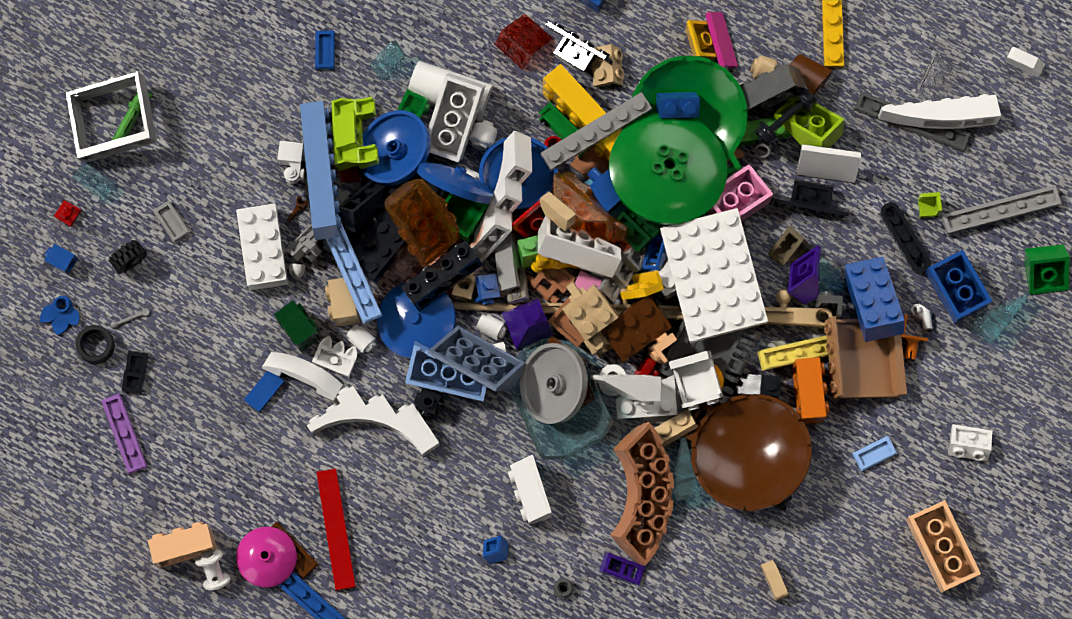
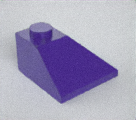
(805, 276)
(527, 323)

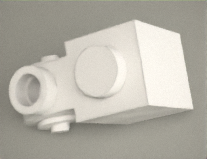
(293, 155)

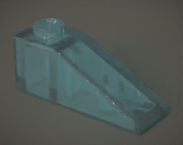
(996, 319)
(684, 478)

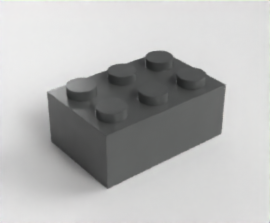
(772, 88)

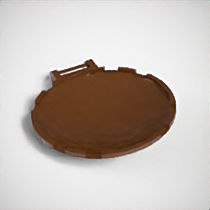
(750, 451)

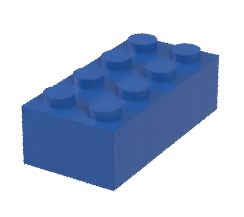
(874, 299)

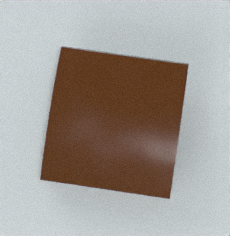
(813, 73)

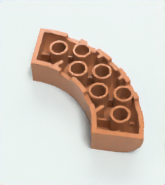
(648, 493)

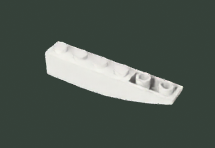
(945, 113)

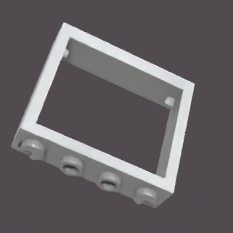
(119, 145)

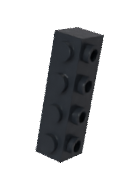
(441, 275)

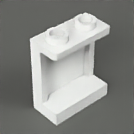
(697, 380)

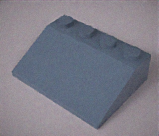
(478, 359)

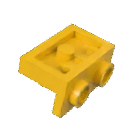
(644, 285)

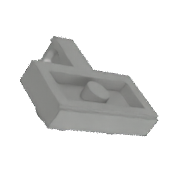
(304, 244)

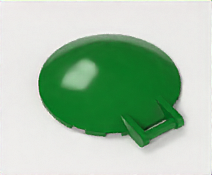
(721, 98)

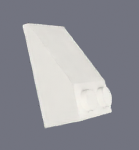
(641, 388)

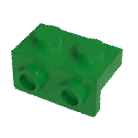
(414, 103)

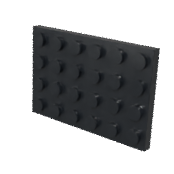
(378, 241)

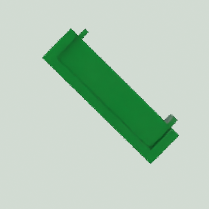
(558, 123)

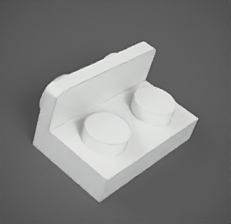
(970, 442)

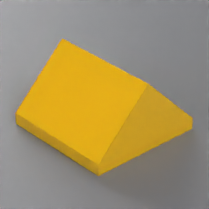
(700, 39)

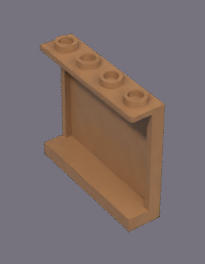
(863, 367)

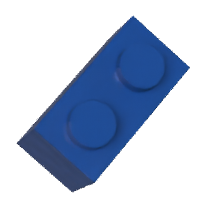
(677, 104)

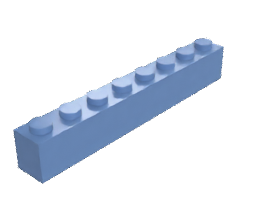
(319, 170)

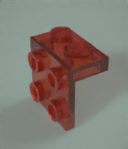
(522, 40)

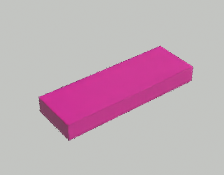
(721, 40)

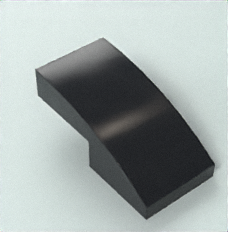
(135, 371)

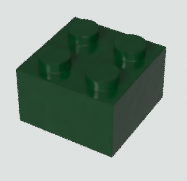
(297, 326)

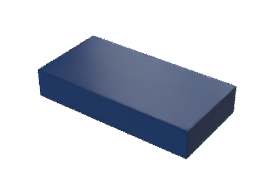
(324, 50)
(264, 391)

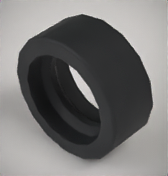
(80, 344)

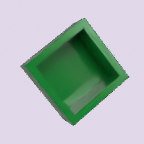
(467, 214)

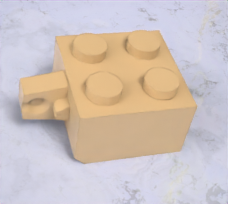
(588, 310)

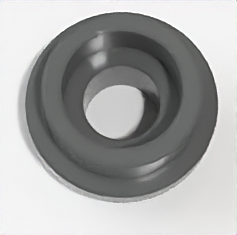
(563, 595)

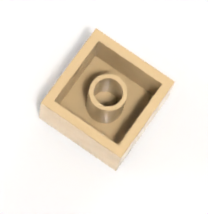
(342, 307)

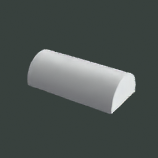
(428, 82)

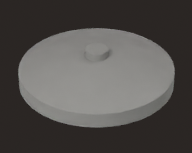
(553, 383)

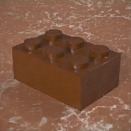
(636, 327)

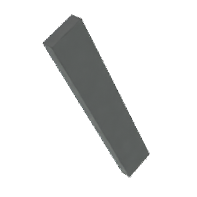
(952, 138)

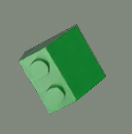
(1047, 269)

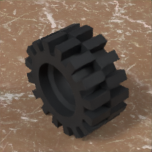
(127, 256)

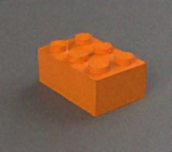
(810, 390)

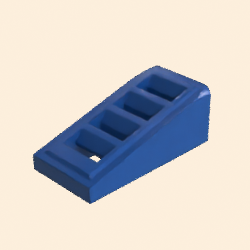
(652, 248)

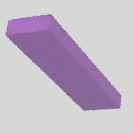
(124, 433)

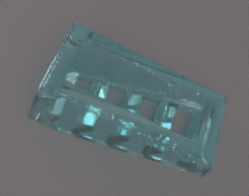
(103, 189)

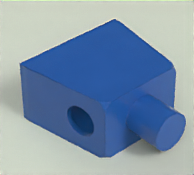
(603, 190)

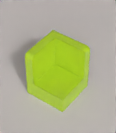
(929, 205)

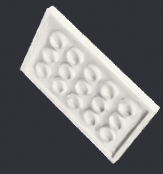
(714, 275)

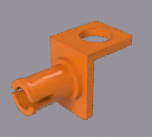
(912, 342)

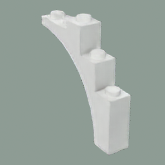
(352, 409)

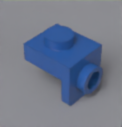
(487, 289)

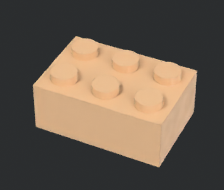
(181, 544)

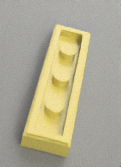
(788, 353)

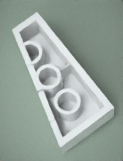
(578, 249)

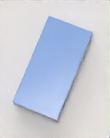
(874, 453)

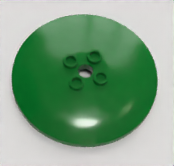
(664, 193)

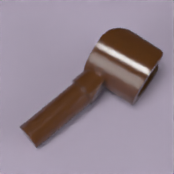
(298, 207)

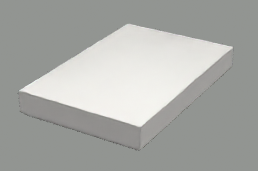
(828, 163)

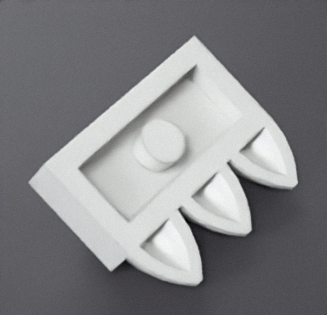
(334, 358)

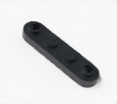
(905, 238)

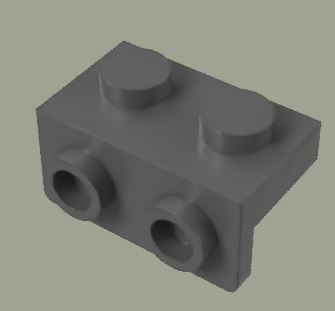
(831, 301)

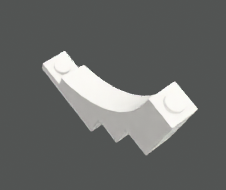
(507, 195)

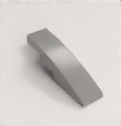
(508, 261)
(629, 264)

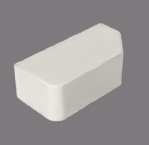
(1025, 61)

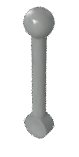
(145, 312)

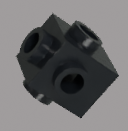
(434, 407)

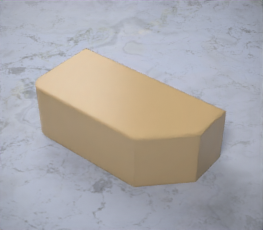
(557, 211)
(774, 580)

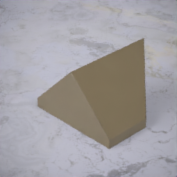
(789, 247)

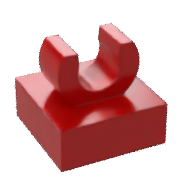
(67, 213)
(646, 368)

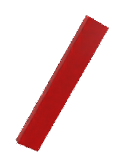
(335, 529)

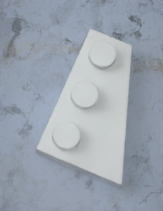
(666, 407)

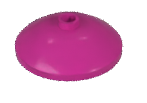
(267, 571)

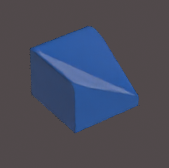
(495, 549)

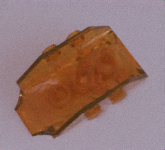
(588, 211)
(422, 220)

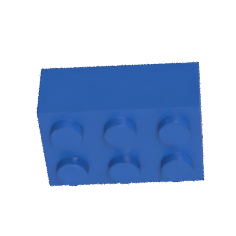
(958, 286)

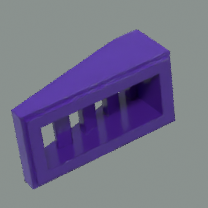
(605, 563)

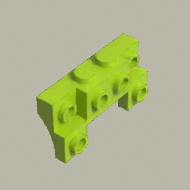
(348, 133)

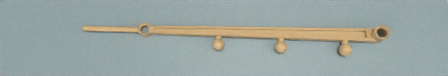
(775, 315)

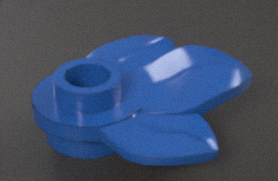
(59, 317)

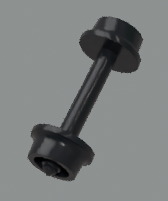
(804, 100)

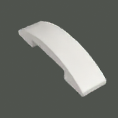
(304, 371)

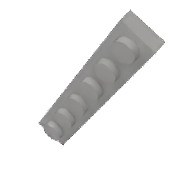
(596, 131)
(1001, 209)

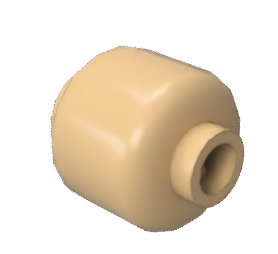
(762, 65)

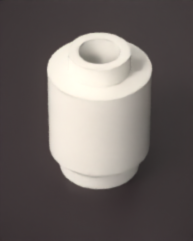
(491, 327)
(361, 338)

